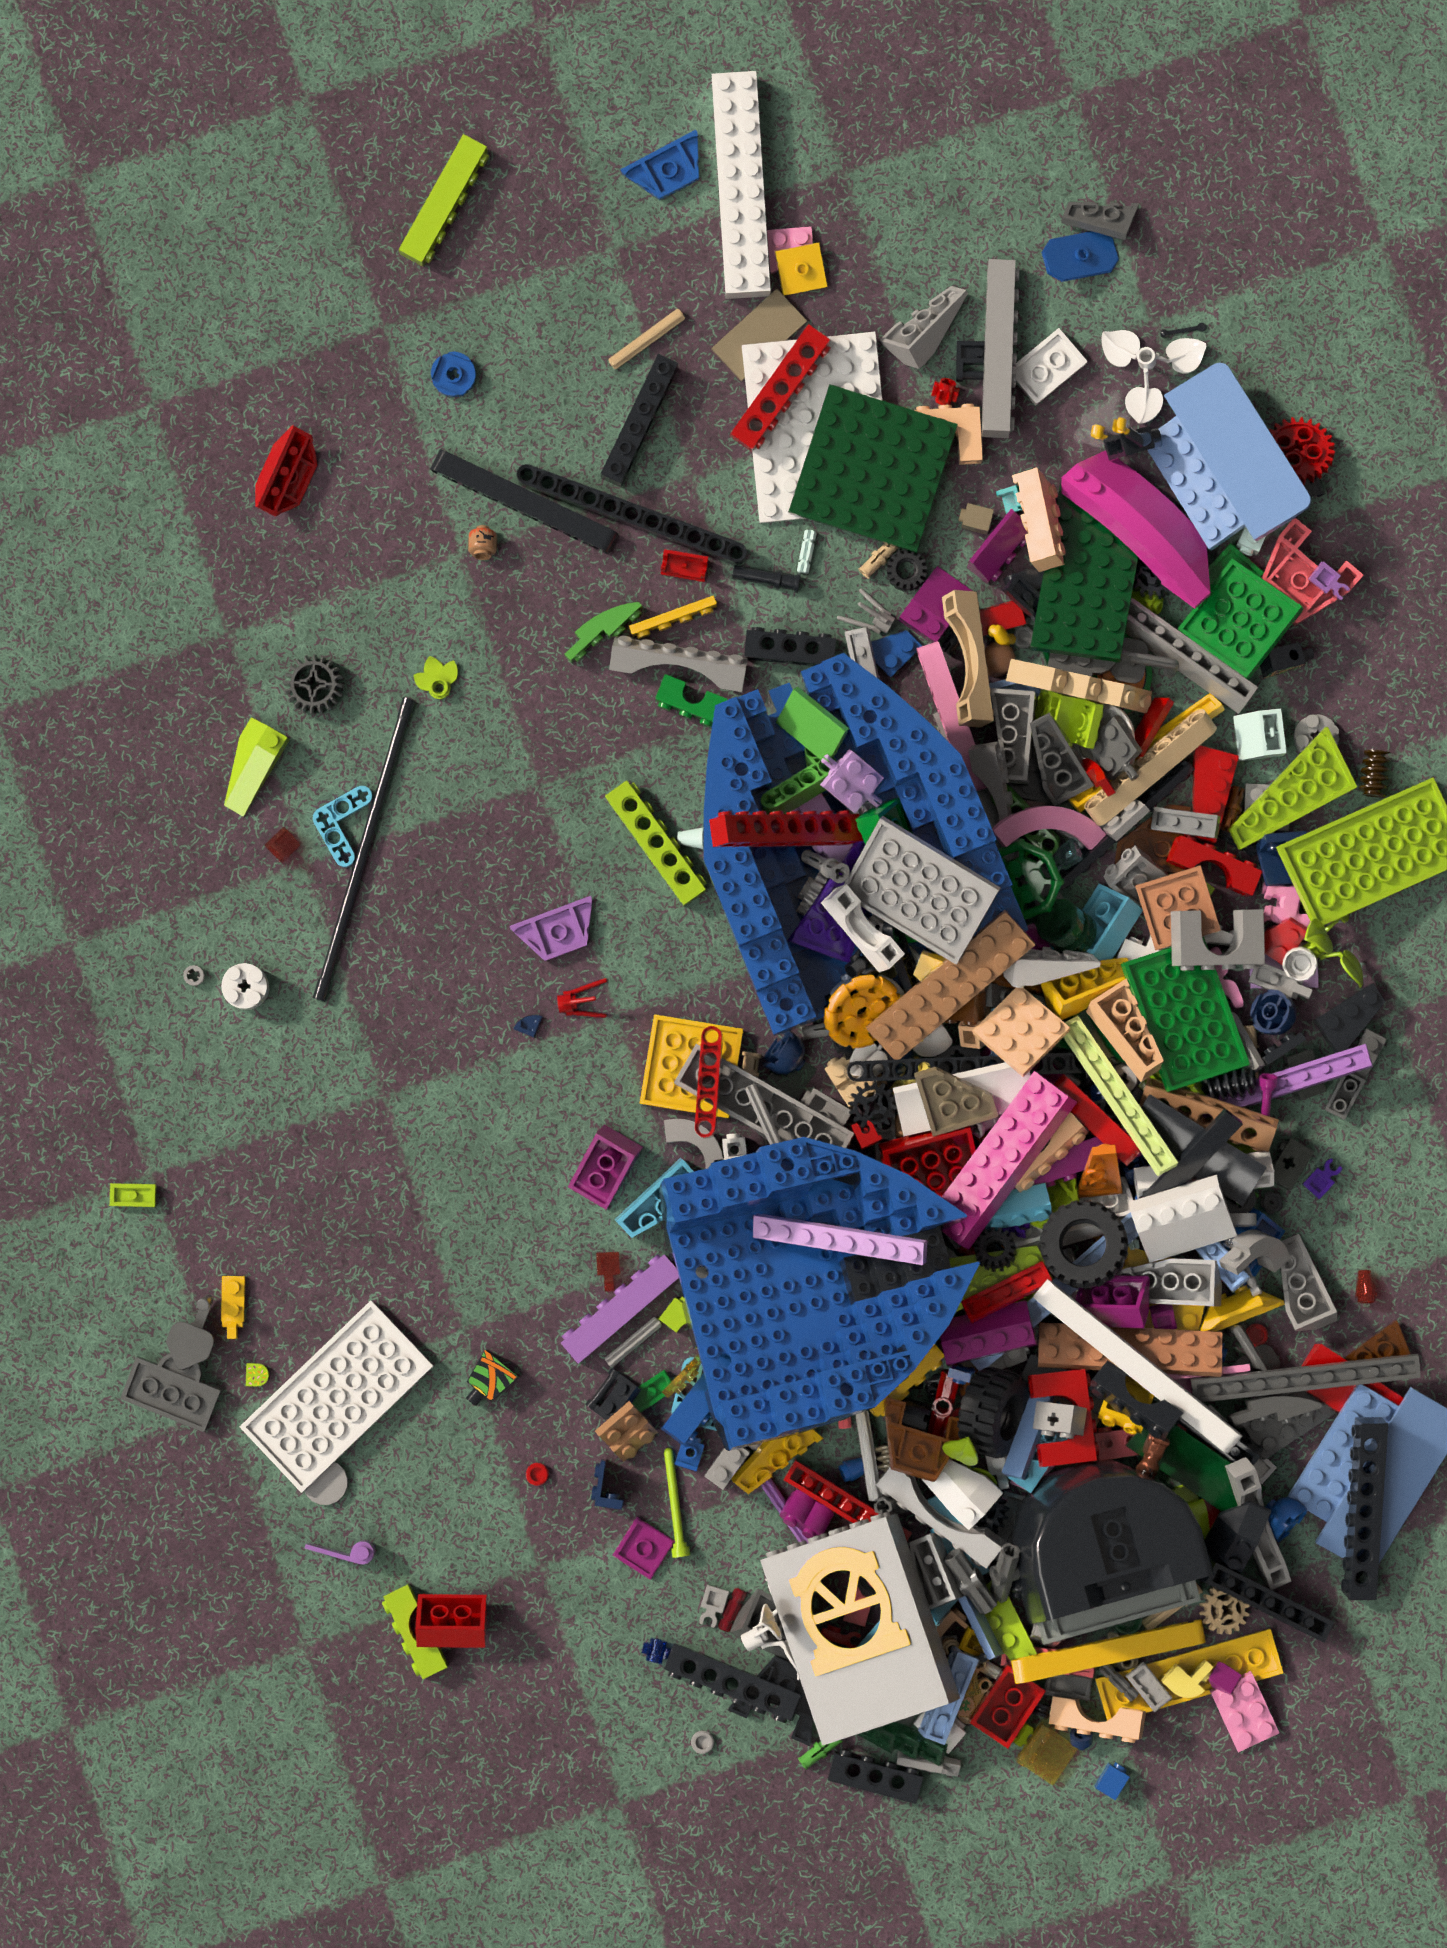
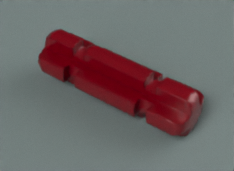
(732, 1609)

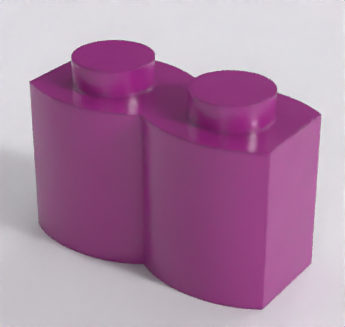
(806, 1514)

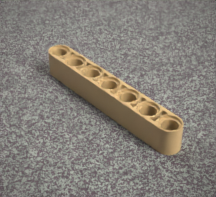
(1152, 766)

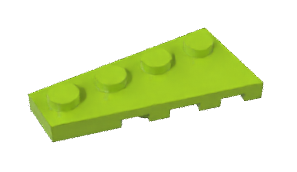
(1009, 1630)

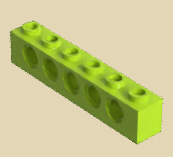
(617, 799)

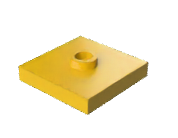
(800, 269)

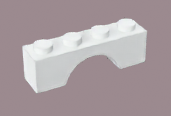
(846, 910)

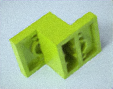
(1075, 716)

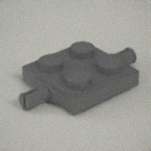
(1116, 749)

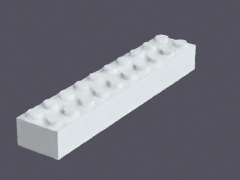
(741, 185)

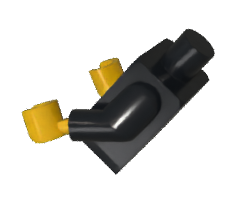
(1129, 441)

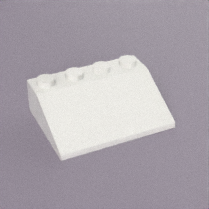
(1182, 1219)

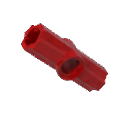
(939, 1417)

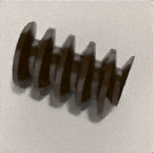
(1374, 773)

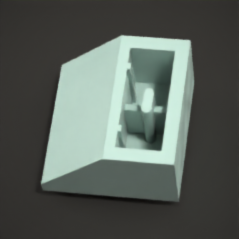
(1259, 735)

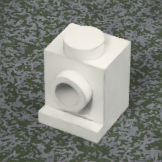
(734, 1140)

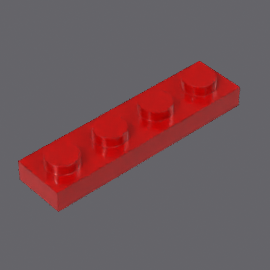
(1006, 1292)

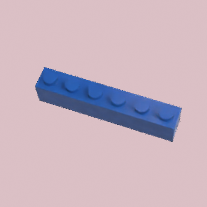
(691, 1410)

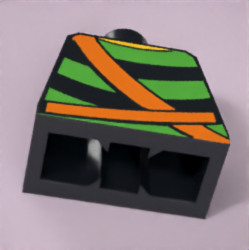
(1285, 659)
(489, 1378)

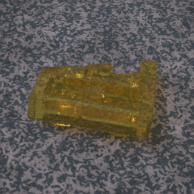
(687, 1373)

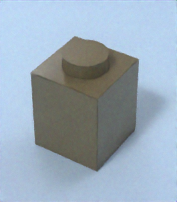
(976, 518)

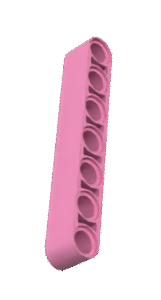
(945, 699)

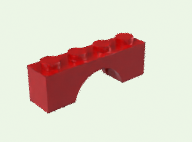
(1239, 876)

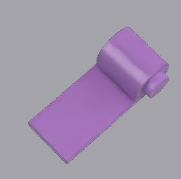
(361, 1552)

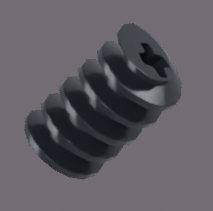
(1233, 1085)

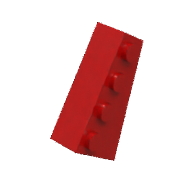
(1211, 783)

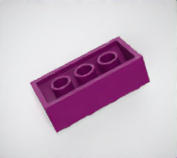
(992, 1335)

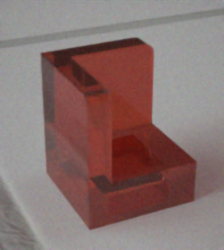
(282, 844)

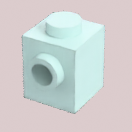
(1247, 544)

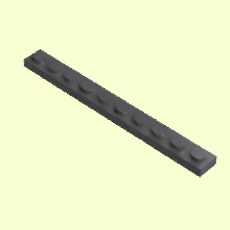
(1306, 1378)

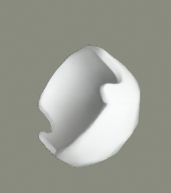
(1300, 963)

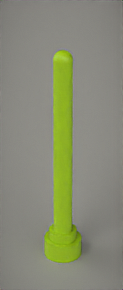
(680, 1547)

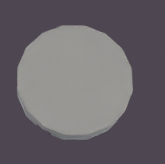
(329, 1486)

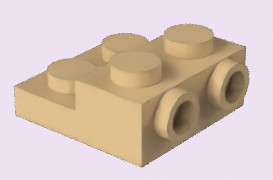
(845, 1087)

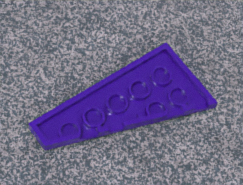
(819, 929)

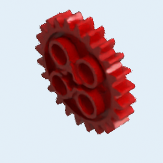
(1300, 449)

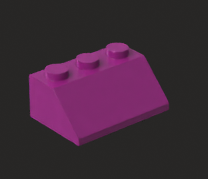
(998, 548)
(1118, 1302)

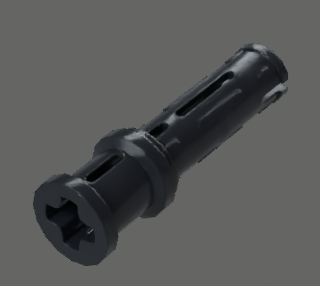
(777, 579)

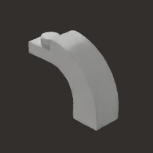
(684, 1131)
(1251, 1245)

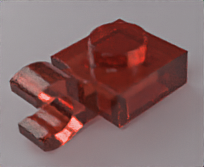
(608, 1265)

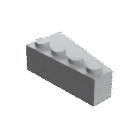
(1013, 715)

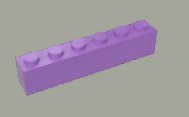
(620, 1309)

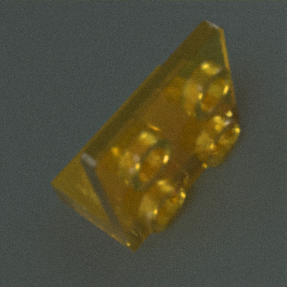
(1046, 1753)

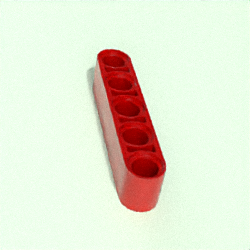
(708, 1093)
(1098, 1122)

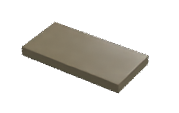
(769, 322)

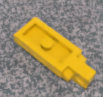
(233, 1304)

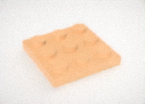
(1021, 1030)

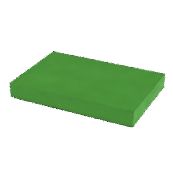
(812, 724)

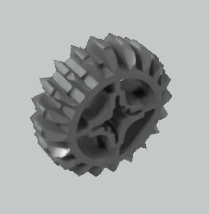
(304, 684)

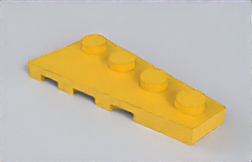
(770, 1457)

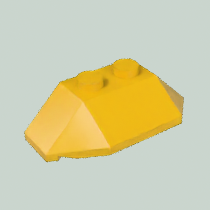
(1238, 1308)

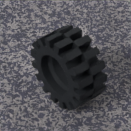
(913, 558)
(991, 1237)

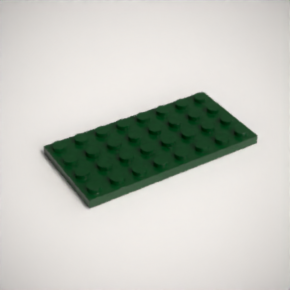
(1089, 597)

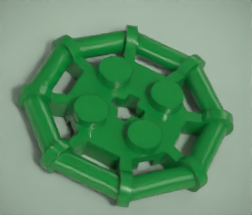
(1036, 879)

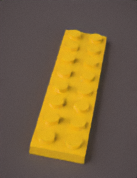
(1243, 1654)

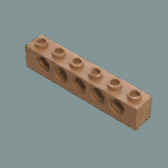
(1201, 1104)

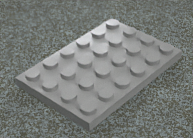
(920, 890)

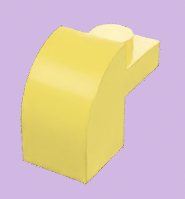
(1184, 1684)

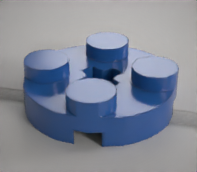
(447, 363)

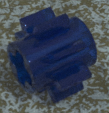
(656, 1650)

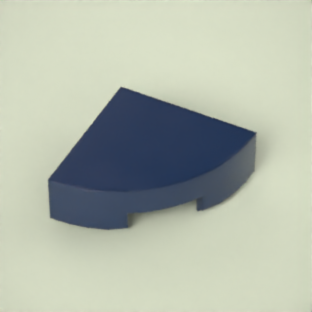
(528, 1025)

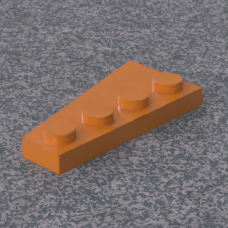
(1101, 1173)

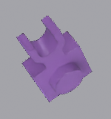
(1326, 578)

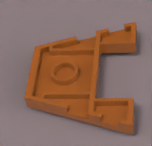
(914, 1450)

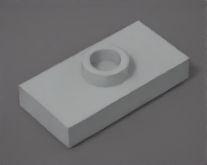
(1148, 1686)

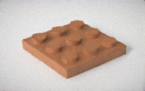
(1176, 892)

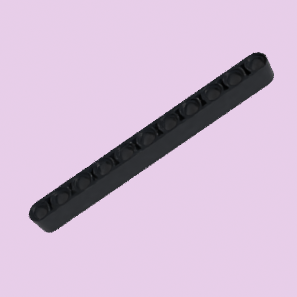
(623, 507)
(956, 1065)

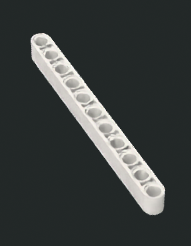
(1137, 1365)

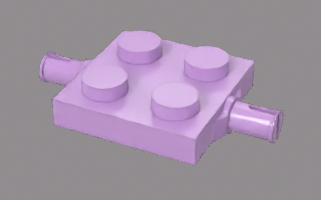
(851, 781)

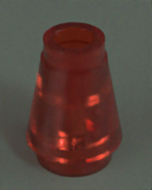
(1365, 1287)

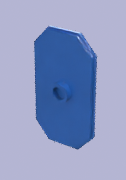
(1079, 256)

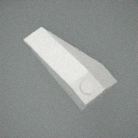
(1047, 965)
(964, 1492)

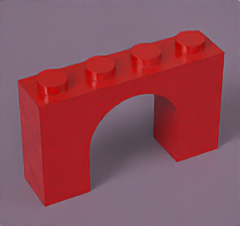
(1074, 1387)

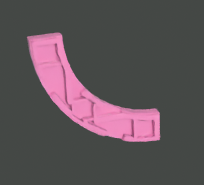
(1048, 818)

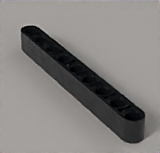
(524, 500)

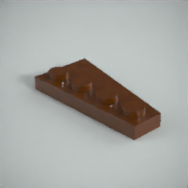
(1383, 1344)

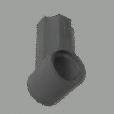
(887, 1504)

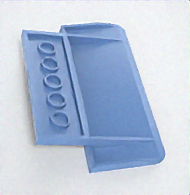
(1225, 461)
(1413, 1455)

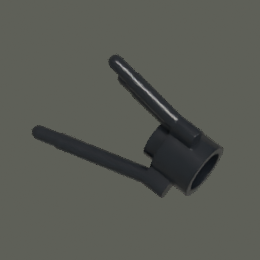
(859, 964)

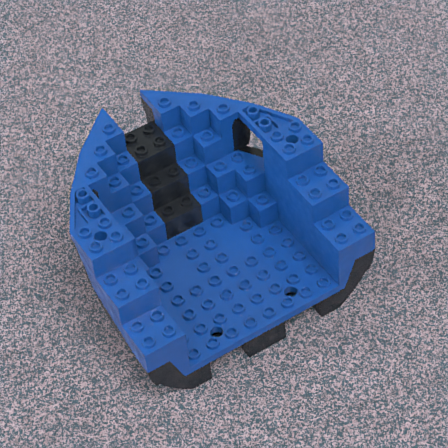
(803, 1324)

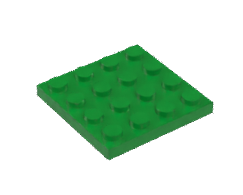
(1240, 619)

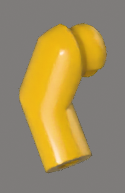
(1001, 636)

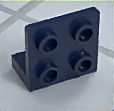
(1270, 860)
(610, 1500)

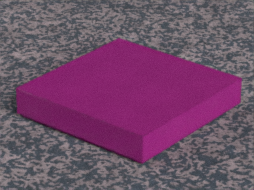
(643, 1548)

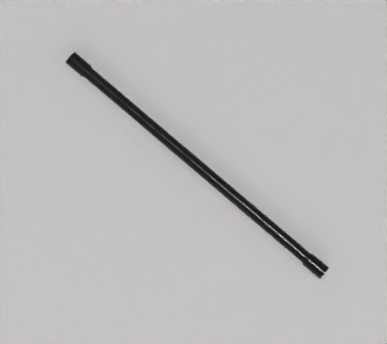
(403, 717)

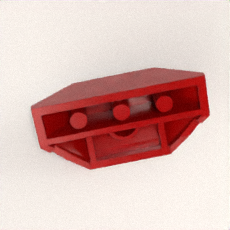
(286, 472)

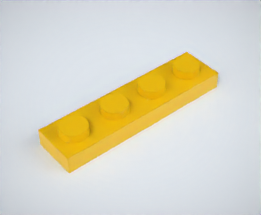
(680, 614)

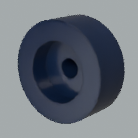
(1079, 1740)

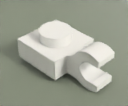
(995, 1467)

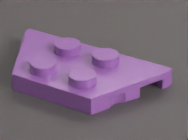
(557, 930)

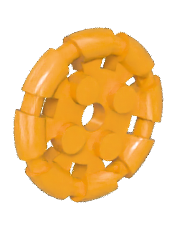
(850, 1005)

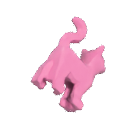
(1286, 905)

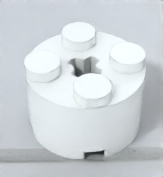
(236, 977)

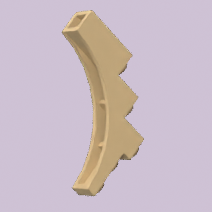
(1079, 685)

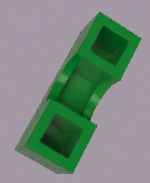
(671, 696)

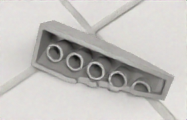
(1181, 1281)

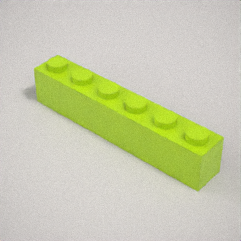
(443, 201)

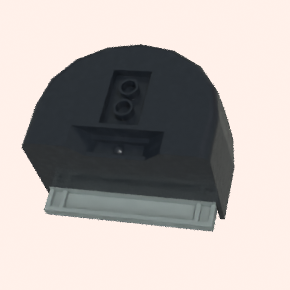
(1105, 1549)

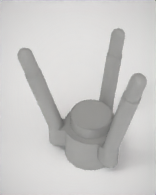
(882, 620)

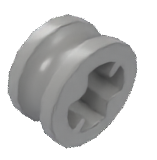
(191, 981)

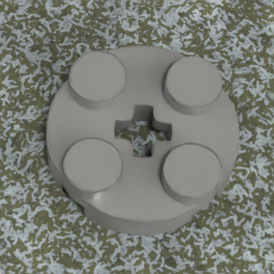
(1313, 724)

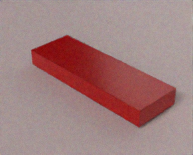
(1152, 722)

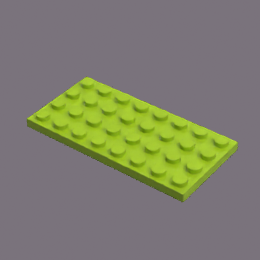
(1369, 853)

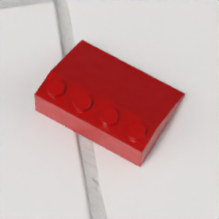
(930, 1159)

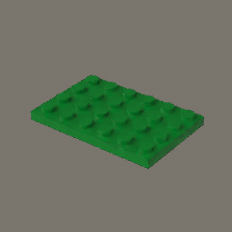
(1186, 1018)

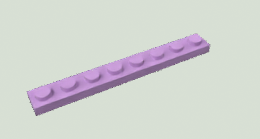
(840, 1239)

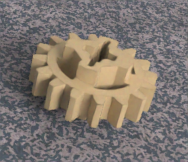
(1218, 1616)

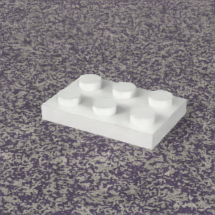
(1048, 366)

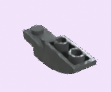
(1349, 1086)
(1280, 1406)

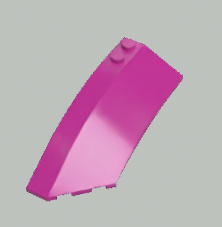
(1143, 522)

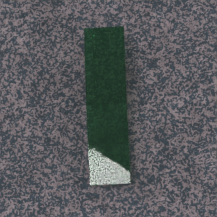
(906, 1740)

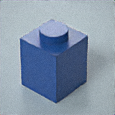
(1112, 1780)

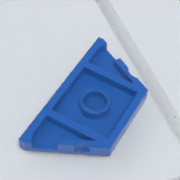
(667, 168)

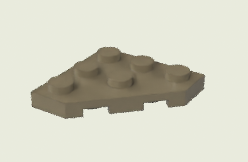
(952, 1101)

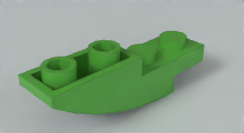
(608, 622)

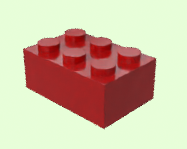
(451, 1620)
(1006, 1707)

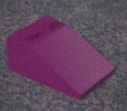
(925, 610)
(605, 1166)

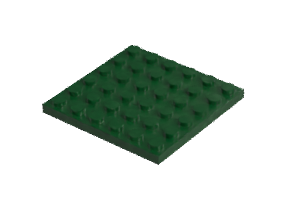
(872, 468)

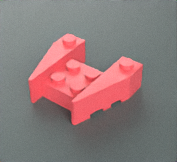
(1290, 569)

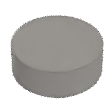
(702, 1742)

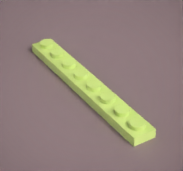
(1119, 1097)

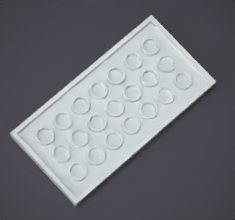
(336, 1396)

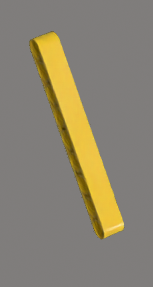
(1108, 1651)

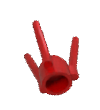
(568, 1003)

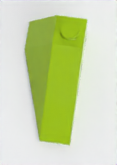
(254, 760)

